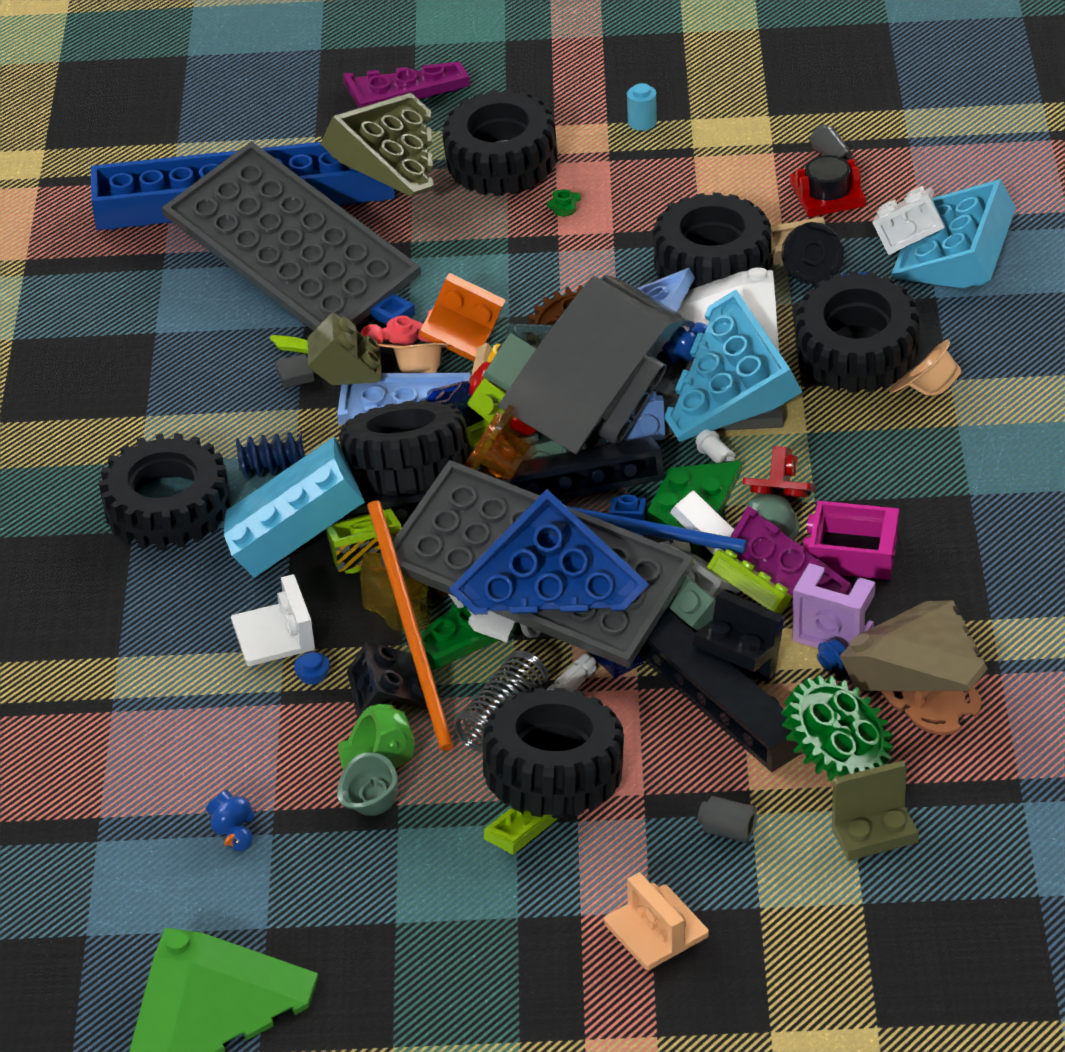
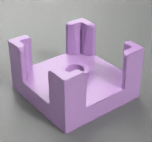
(829, 614)

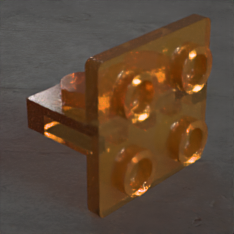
(499, 448)

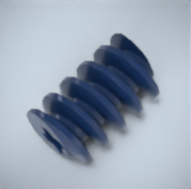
(269, 455)

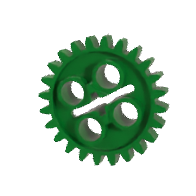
(836, 727)

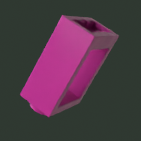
(854, 520)

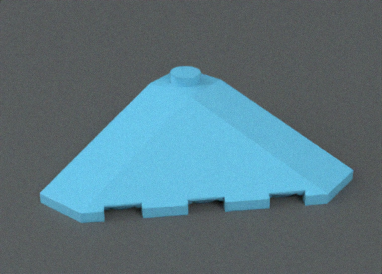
(732, 373)

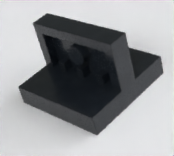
(743, 635)

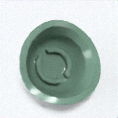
(778, 512)
(368, 784)

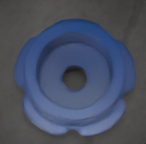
(829, 655)

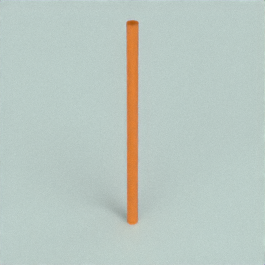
(410, 626)

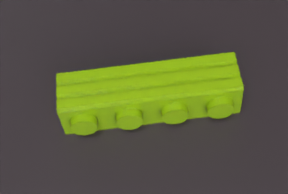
(749, 581)

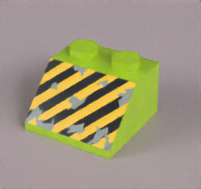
(357, 536)

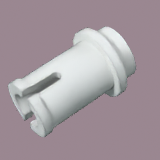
(709, 443)

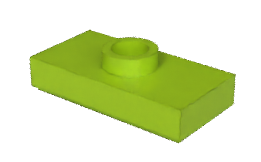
(516, 829)

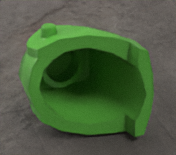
(380, 731)

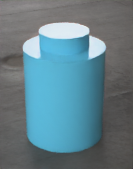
(642, 107)

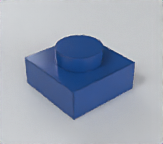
(391, 308)

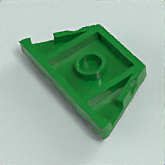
(710, 481)

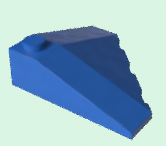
(548, 564)

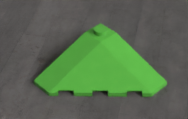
(213, 991)

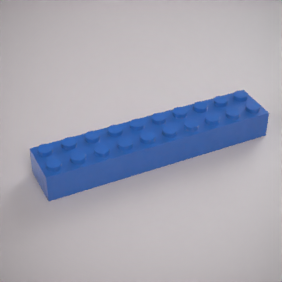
(137, 190)

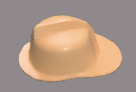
(419, 357)
(933, 374)

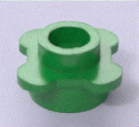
(563, 202)

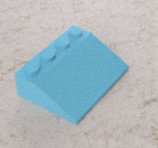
(967, 246)
(291, 508)

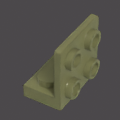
(872, 812)

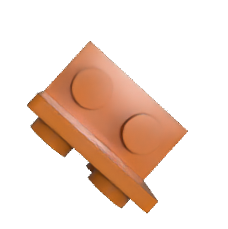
(462, 317)

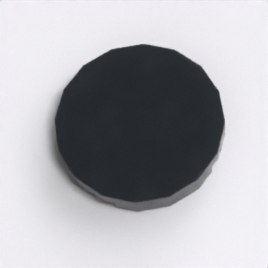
(812, 253)

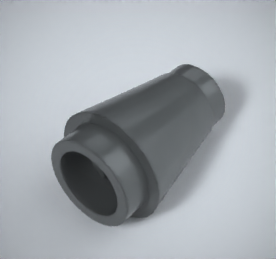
(828, 142)

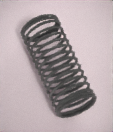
(508, 663)

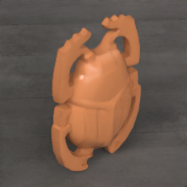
(936, 707)

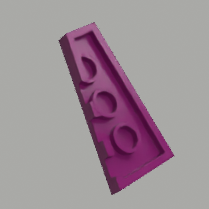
(422, 84)
(779, 555)

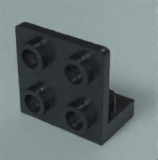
(384, 674)

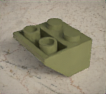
(343, 354)

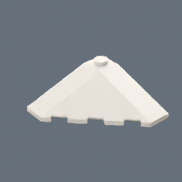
(754, 287)

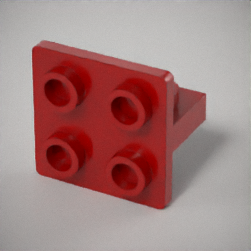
(782, 467)

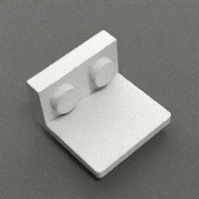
(908, 220)
(275, 629)

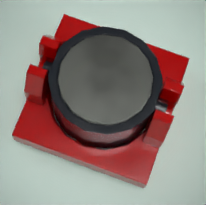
(828, 186)

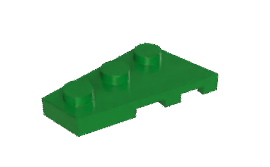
(453, 638)

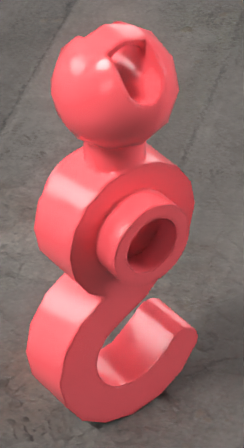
(399, 331)

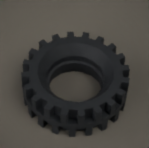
(170, 518)

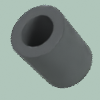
(727, 818)

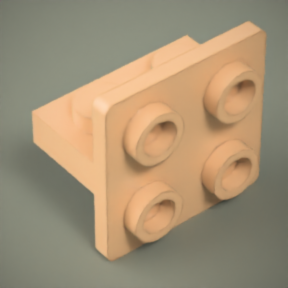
(654, 923)

